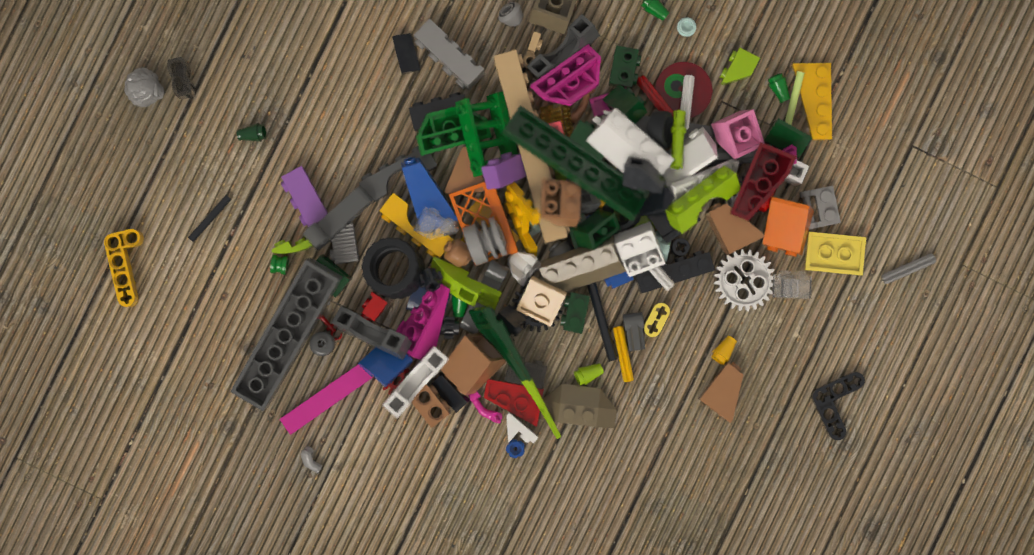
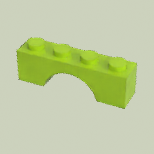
(685, 210)

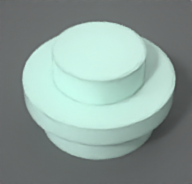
(686, 27)

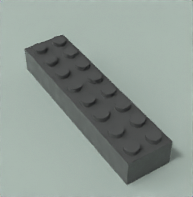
(286, 334)

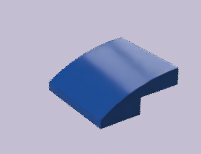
(384, 365)

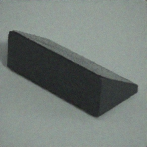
(406, 53)
(657, 202)
(449, 393)

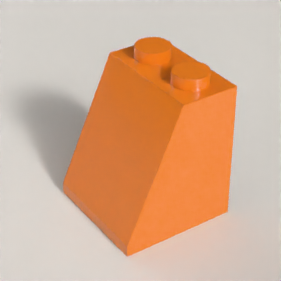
(787, 226)

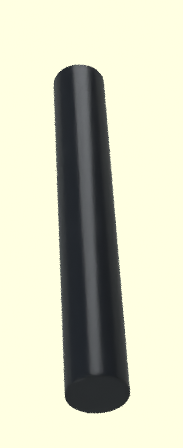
(209, 218)

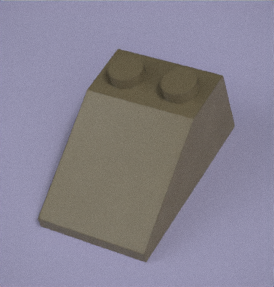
(552, 14)

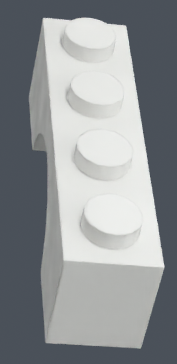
(415, 381)

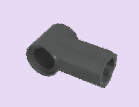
(634, 328)

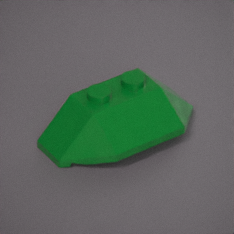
(443, 131)

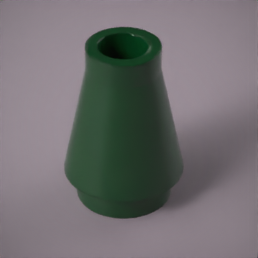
(254, 132)

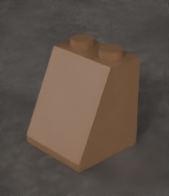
(731, 230)
(472, 363)

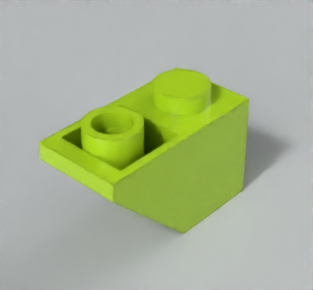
(741, 66)

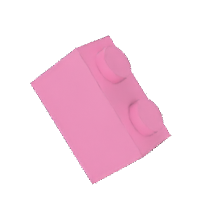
(738, 133)

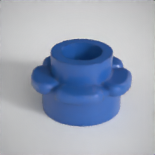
(520, 448)

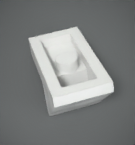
(515, 425)

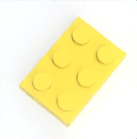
(835, 253)

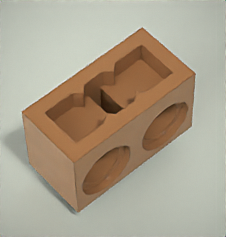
(425, 408)

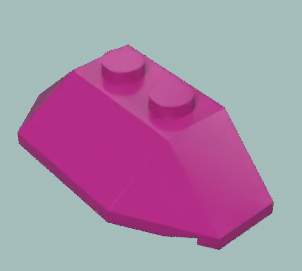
(571, 78)

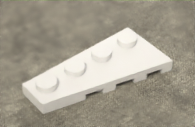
(683, 186)

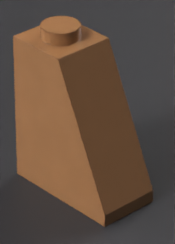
(462, 175)
(723, 391)

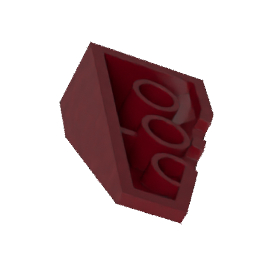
(764, 176)

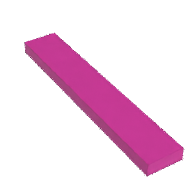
(325, 399)

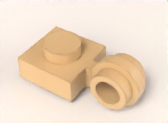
(535, 44)

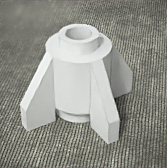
(523, 266)

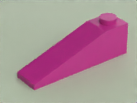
(425, 322)

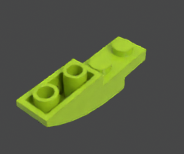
(465, 288)

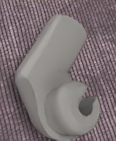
(308, 461)

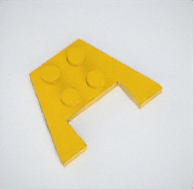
(521, 213)

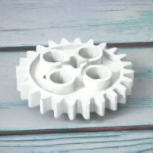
(730, 291)

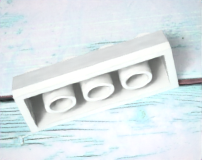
(620, 139)

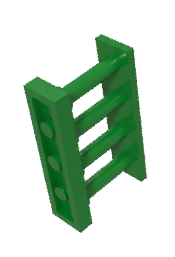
(500, 118)

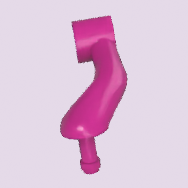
(489, 414)

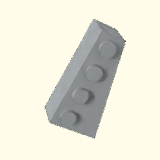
(449, 55)

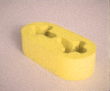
(652, 317)

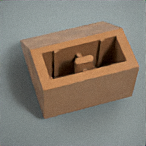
(560, 202)

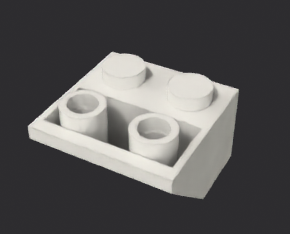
(639, 249)

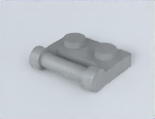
(825, 204)

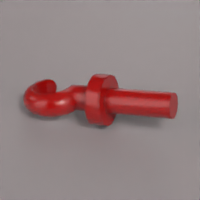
(329, 327)

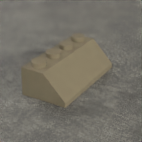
(582, 266)

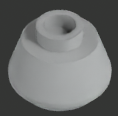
(511, 14)

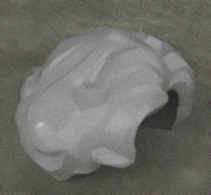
(143, 87)

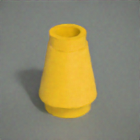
(724, 350)

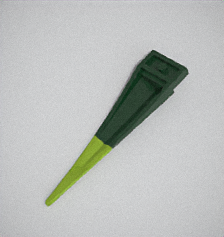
(499, 336)

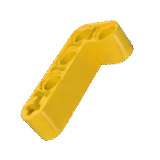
(125, 268)

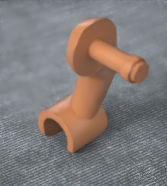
(576, 115)

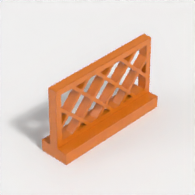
(497, 211)

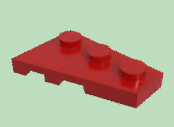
(513, 399)

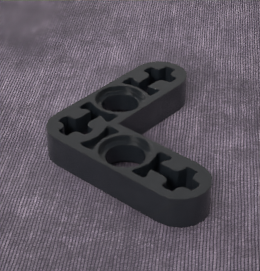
(828, 402)

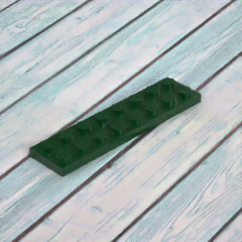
(574, 162)

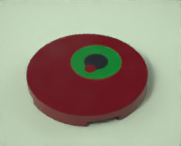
(671, 84)

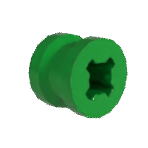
(279, 264)

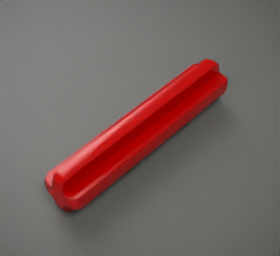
(653, 94)

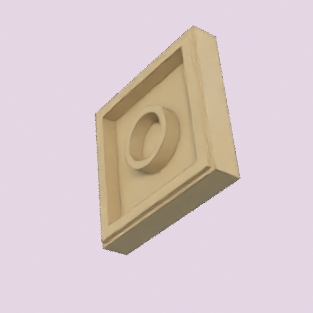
(541, 301)

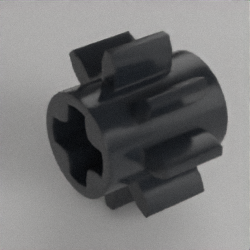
(430, 279)
(449, 327)

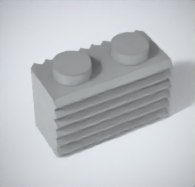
(345, 246)

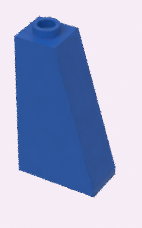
(424, 189)

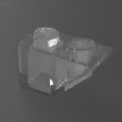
(433, 225)

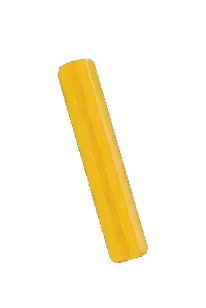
(623, 354)

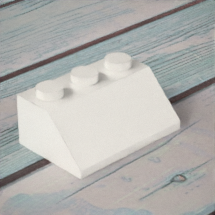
(698, 152)

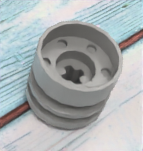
(485, 241)

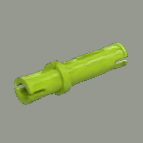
(678, 131)

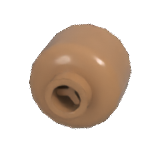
(457, 253)

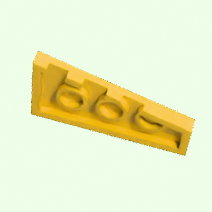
(816, 98)

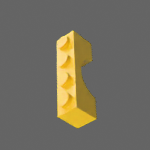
(397, 211)

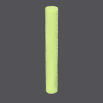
(794, 97)

